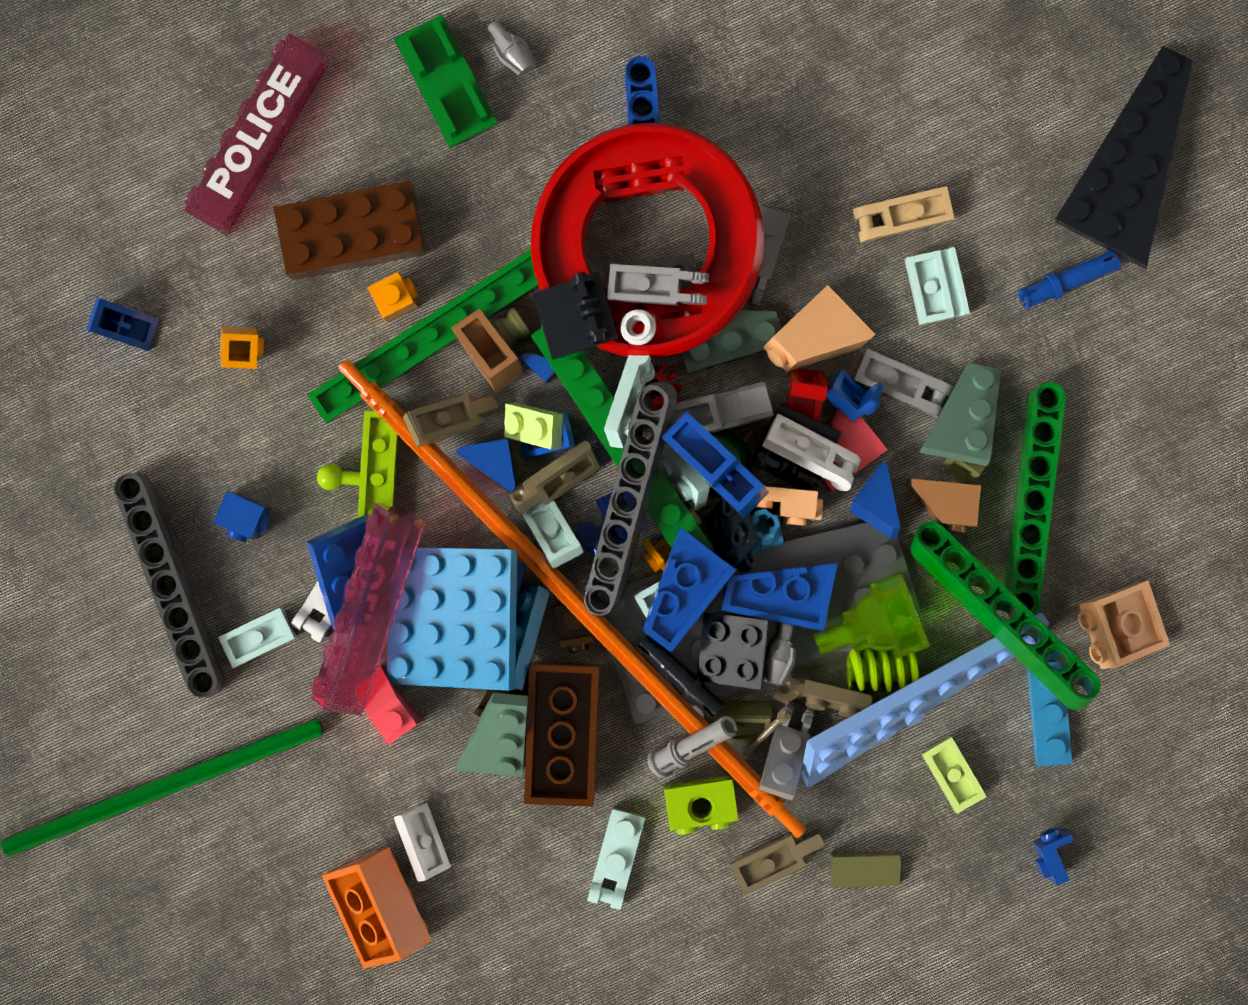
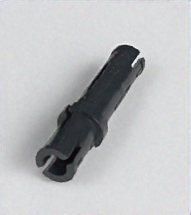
(690, 685)

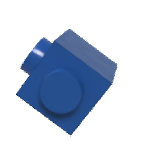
(242, 517)

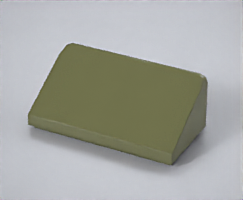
(750, 718)
(865, 869)

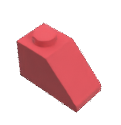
(389, 708)

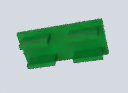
(446, 81)

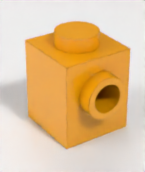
(394, 296)
(240, 347)

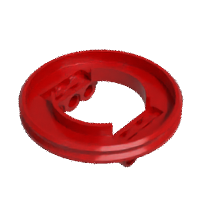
(640, 163)

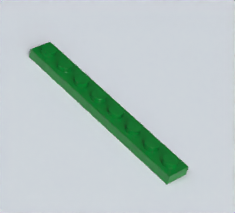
(427, 336)
(595, 404)

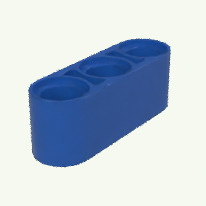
(641, 91)

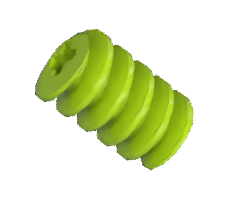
(880, 669)

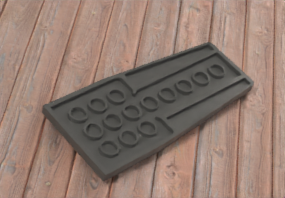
(862, 559)

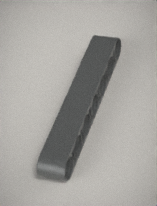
(641, 487)
(156, 573)

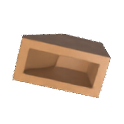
(488, 351)
(948, 502)

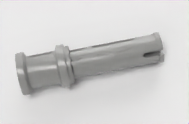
(681, 751)

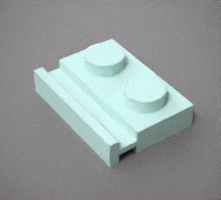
(937, 286)

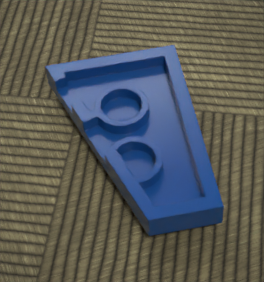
(335, 559)
(685, 589)
(784, 595)

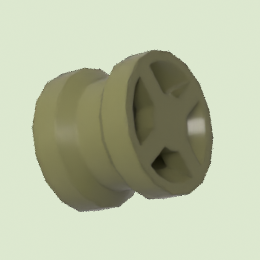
(511, 328)

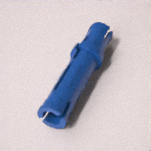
(1056, 284)

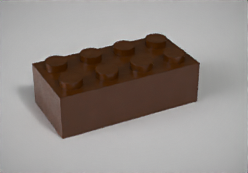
(350, 230)
(561, 734)

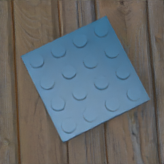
(456, 620)

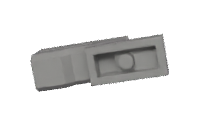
(726, 409)

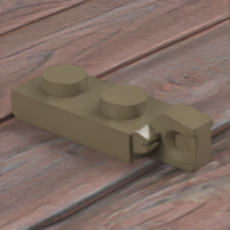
(448, 418)
(556, 478)
(822, 696)
(775, 860)

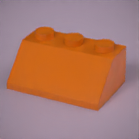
(377, 908)

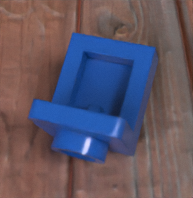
(851, 397)
(1049, 862)

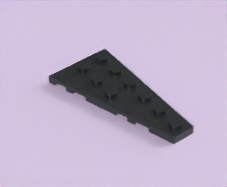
(1126, 179)

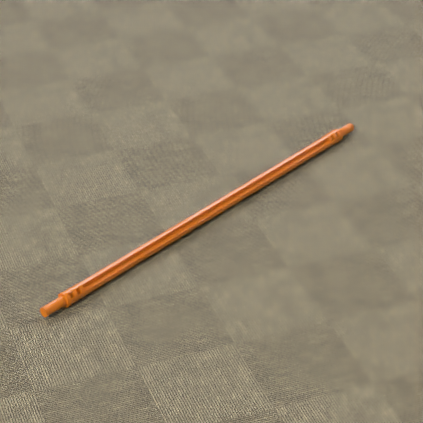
(570, 596)

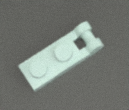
(635, 374)
(616, 856)

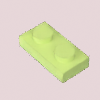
(533, 425)
(953, 774)

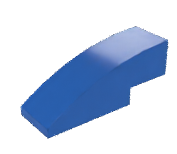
(715, 464)

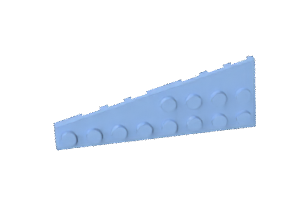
(907, 706)

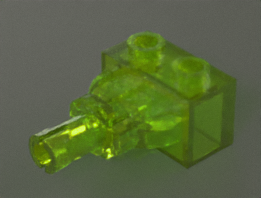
(879, 621)

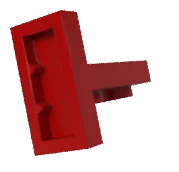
(806, 391)

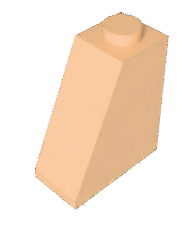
(818, 333)

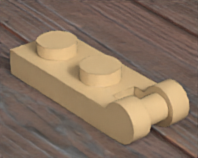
(905, 214)

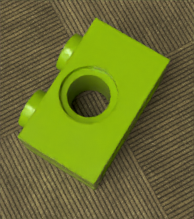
(682, 795)

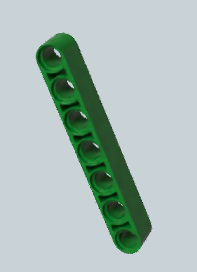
(1043, 485)
(1007, 631)

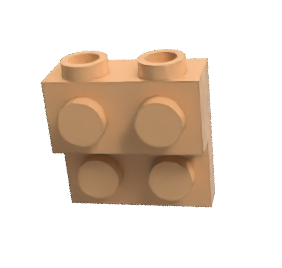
(793, 505)
(1123, 625)

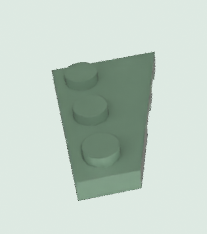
(739, 339)
(968, 418)
(498, 739)

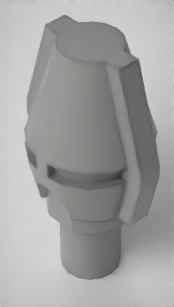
(511, 50)
(780, 657)

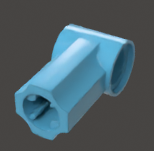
(767, 530)

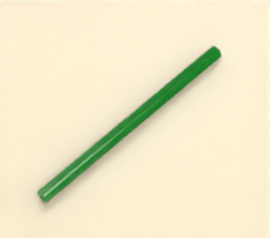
(162, 787)

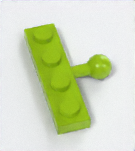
(377, 468)

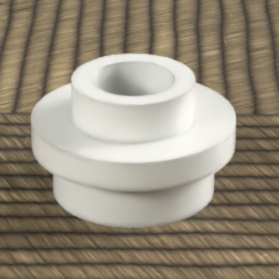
(629, 321)

